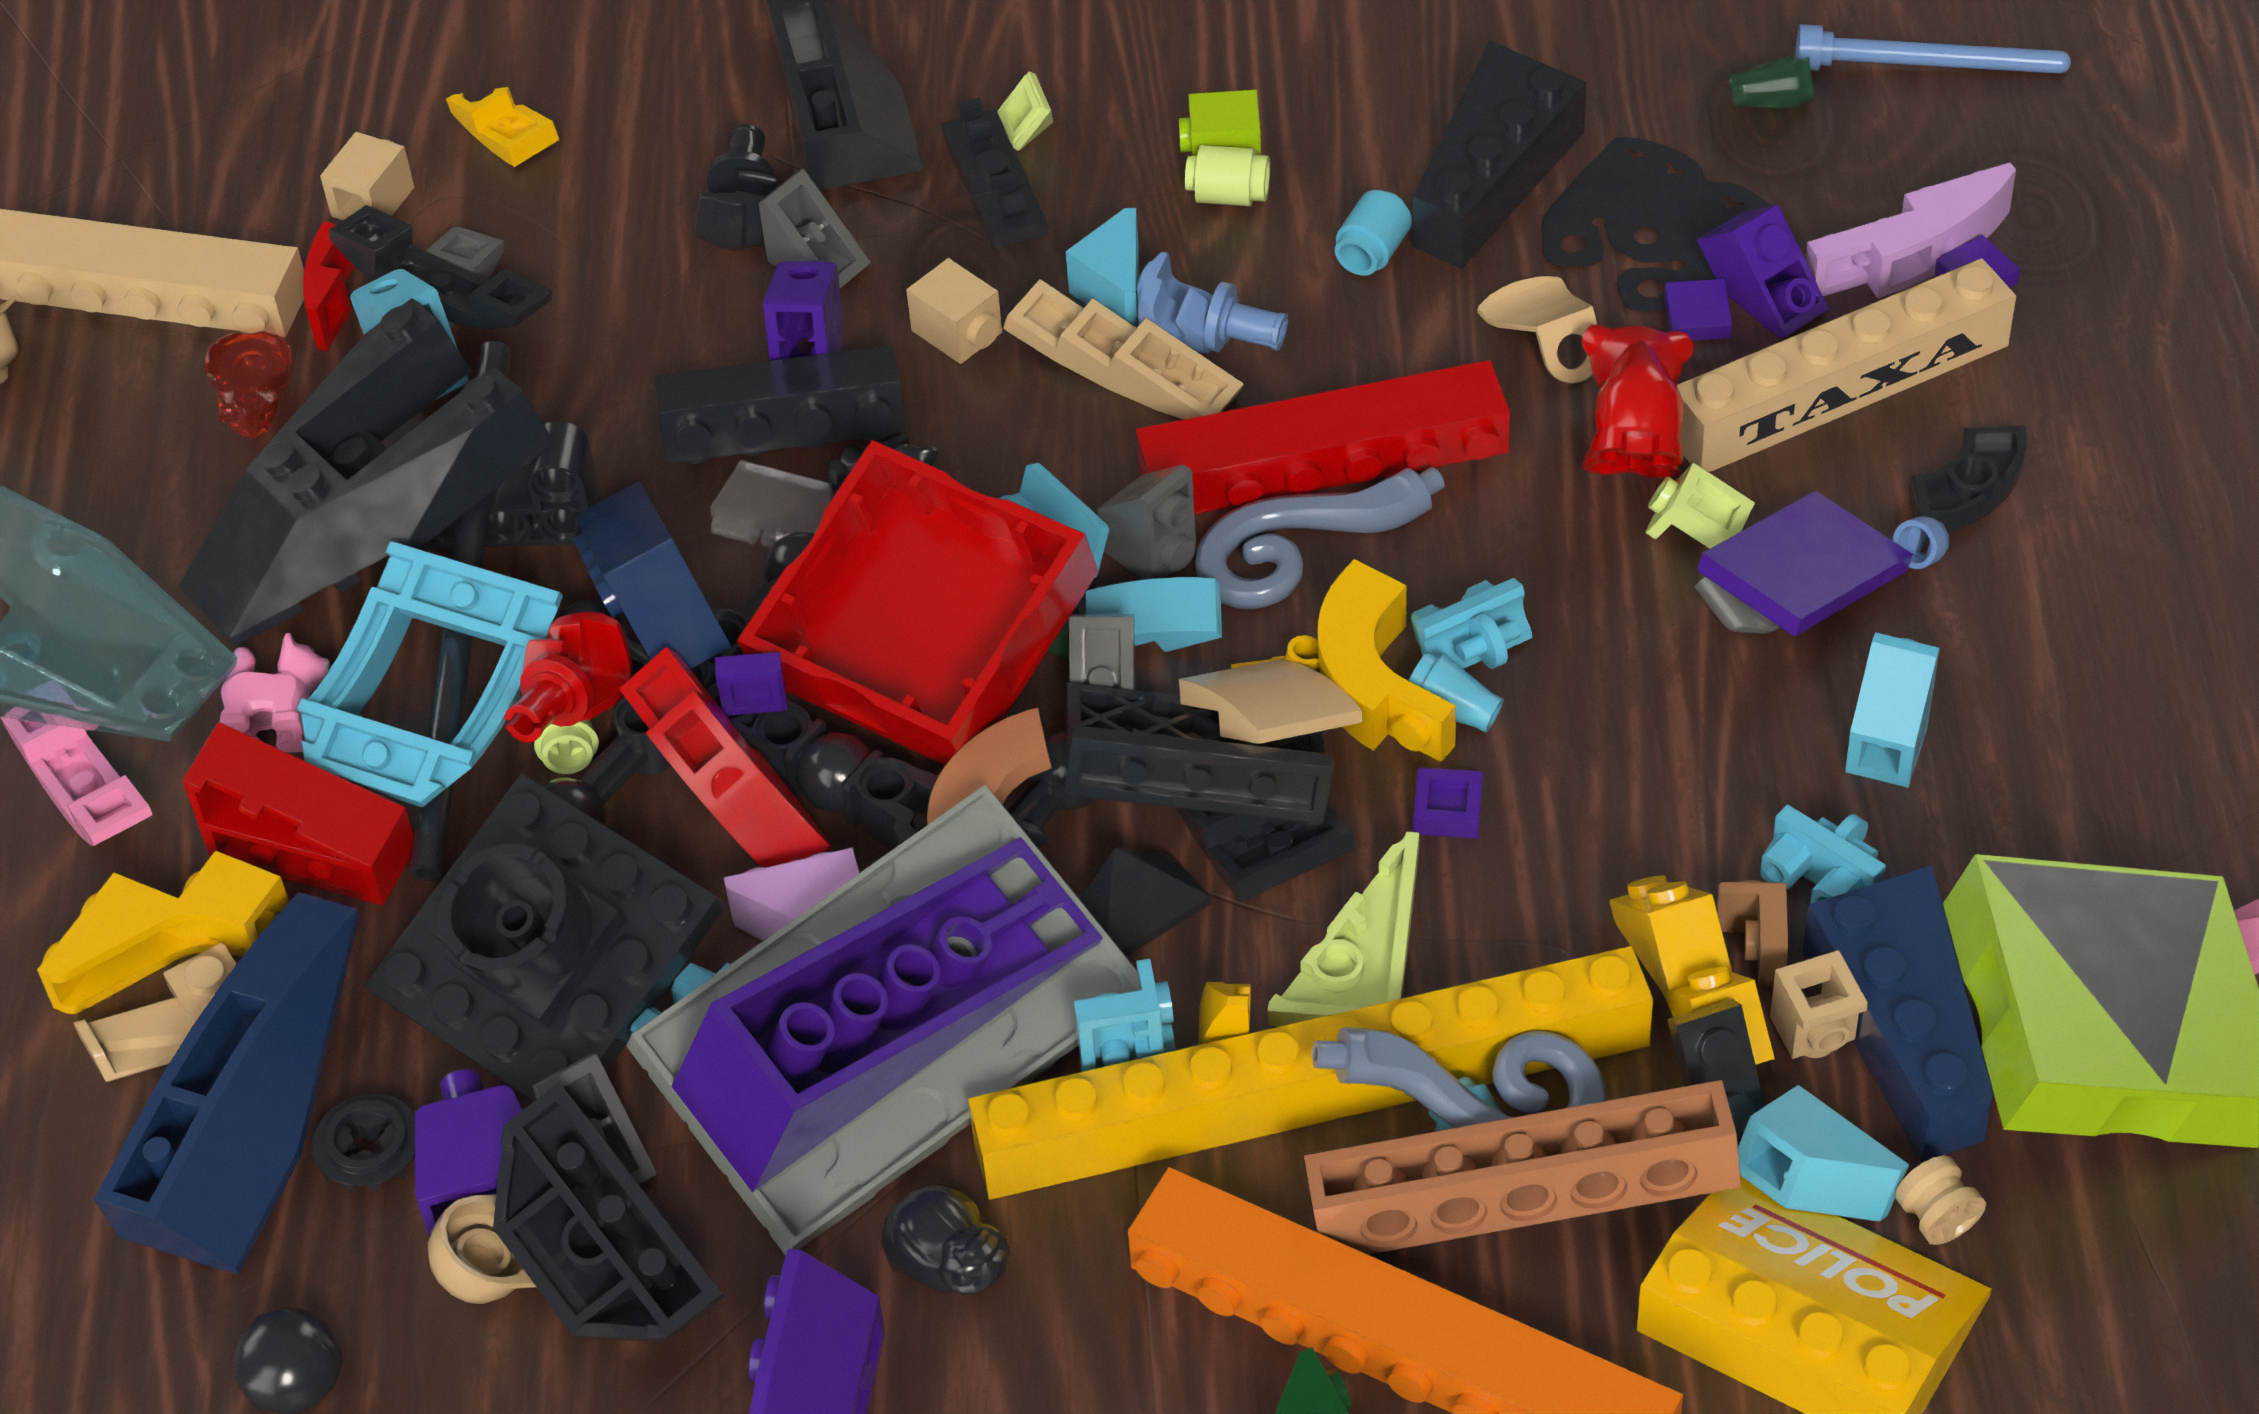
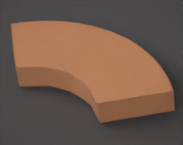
(995, 757)

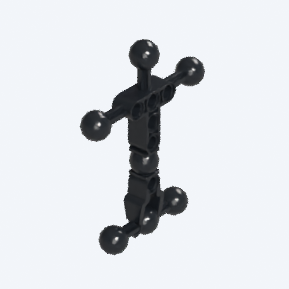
(828, 768)

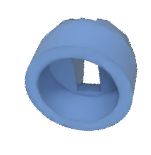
(1914, 536)

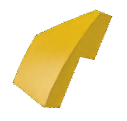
(503, 127)
(1224, 1011)

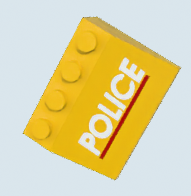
(1807, 1306)

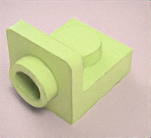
(1699, 507)

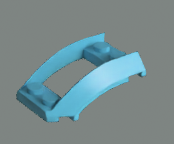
(442, 594)

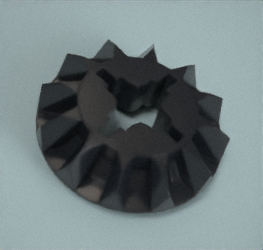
(370, 1118)

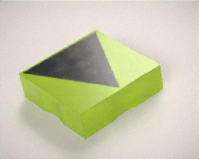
(2110, 999)

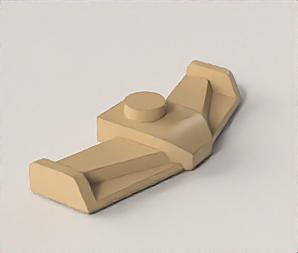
(153, 1033)

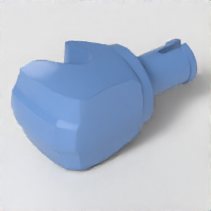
(1202, 318)

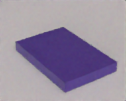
(1804, 563)

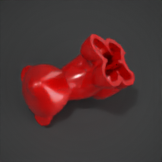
(1638, 400)

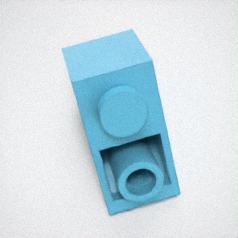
(1892, 710)
(1818, 1160)

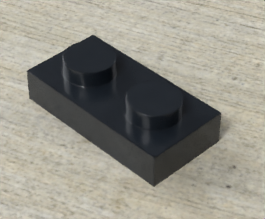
(1715, 1047)

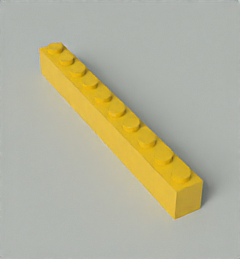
(1268, 1079)

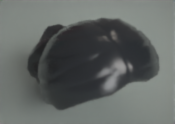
(944, 1241)

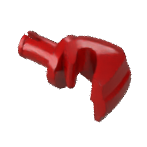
(570, 674)

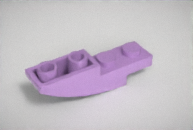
(1905, 247)

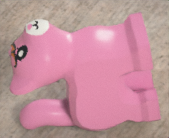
(271, 700)

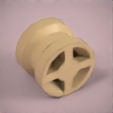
(1940, 1200)

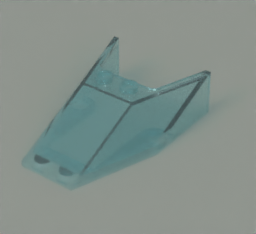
(94, 633)

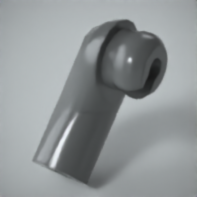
(1733, 612)

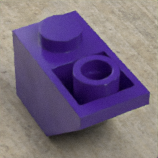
(1764, 270)

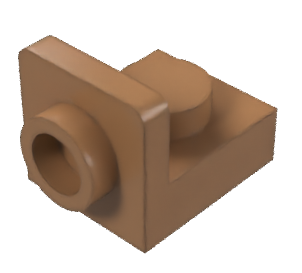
(1760, 914)

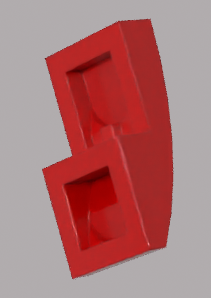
(325, 288)

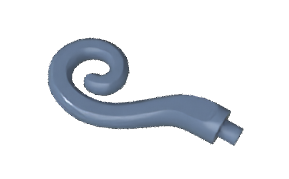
(1366, 511)
(1394, 1062)

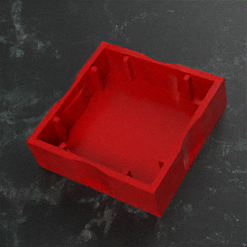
(920, 604)

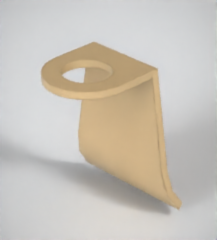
(1545, 308)

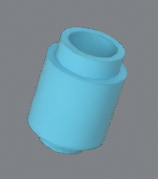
(1372, 232)

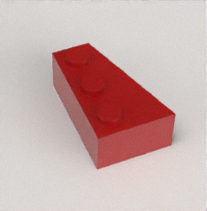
(296, 818)

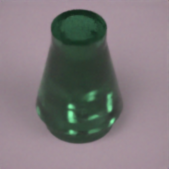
(1775, 84)

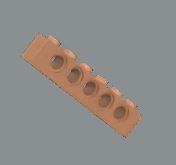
(1526, 1169)

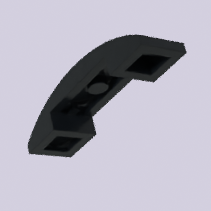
(384, 244)

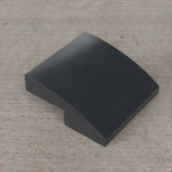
(1264, 851)

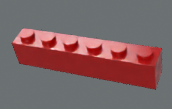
(1334, 436)

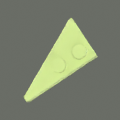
(1363, 947)

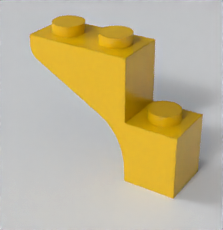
(138, 929)
(1685, 952)

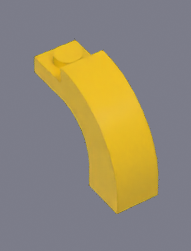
(1354, 629)

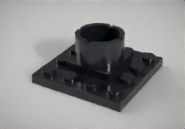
(543, 941)

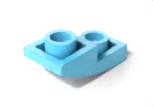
(1166, 610)

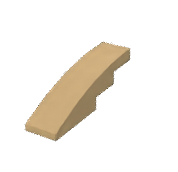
(1128, 360)

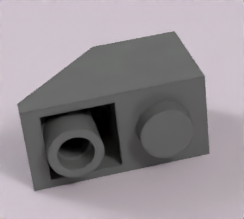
(1152, 523)

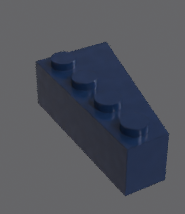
(646, 577)
(1917, 1015)

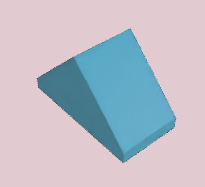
(1108, 266)

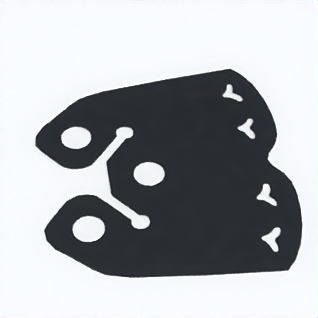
(1637, 196)

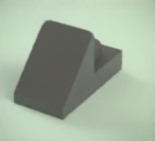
(1103, 652)

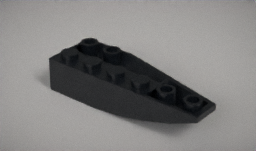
(840, 95)

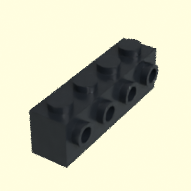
(780, 404)

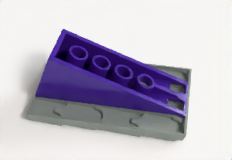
(878, 1016)

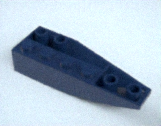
(236, 1096)

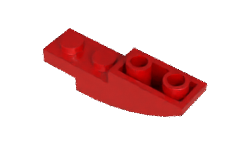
(720, 765)

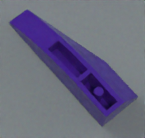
(818, 1342)

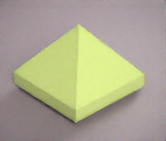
(1025, 112)

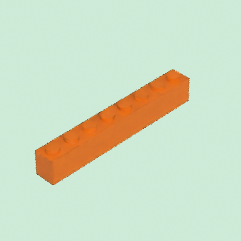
(1369, 1312)

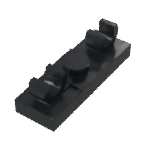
(993, 176)

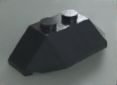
(592, 1230)

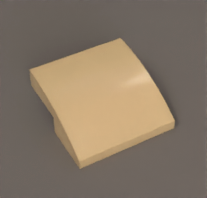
(1270, 701)

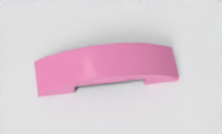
(79, 779)

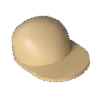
(471, 1256)

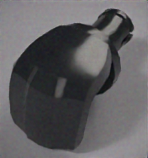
(737, 184)

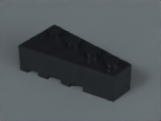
(1495, 151)

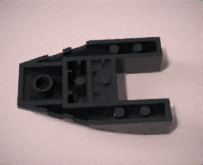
(335, 496)

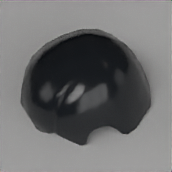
(287, 1361)

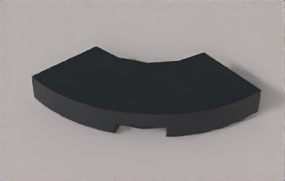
(1974, 480)

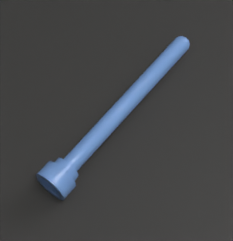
(1824, 48)

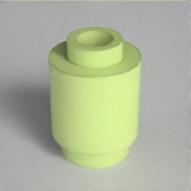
(1228, 175)

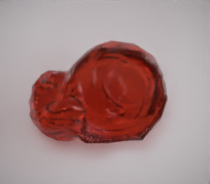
(249, 378)

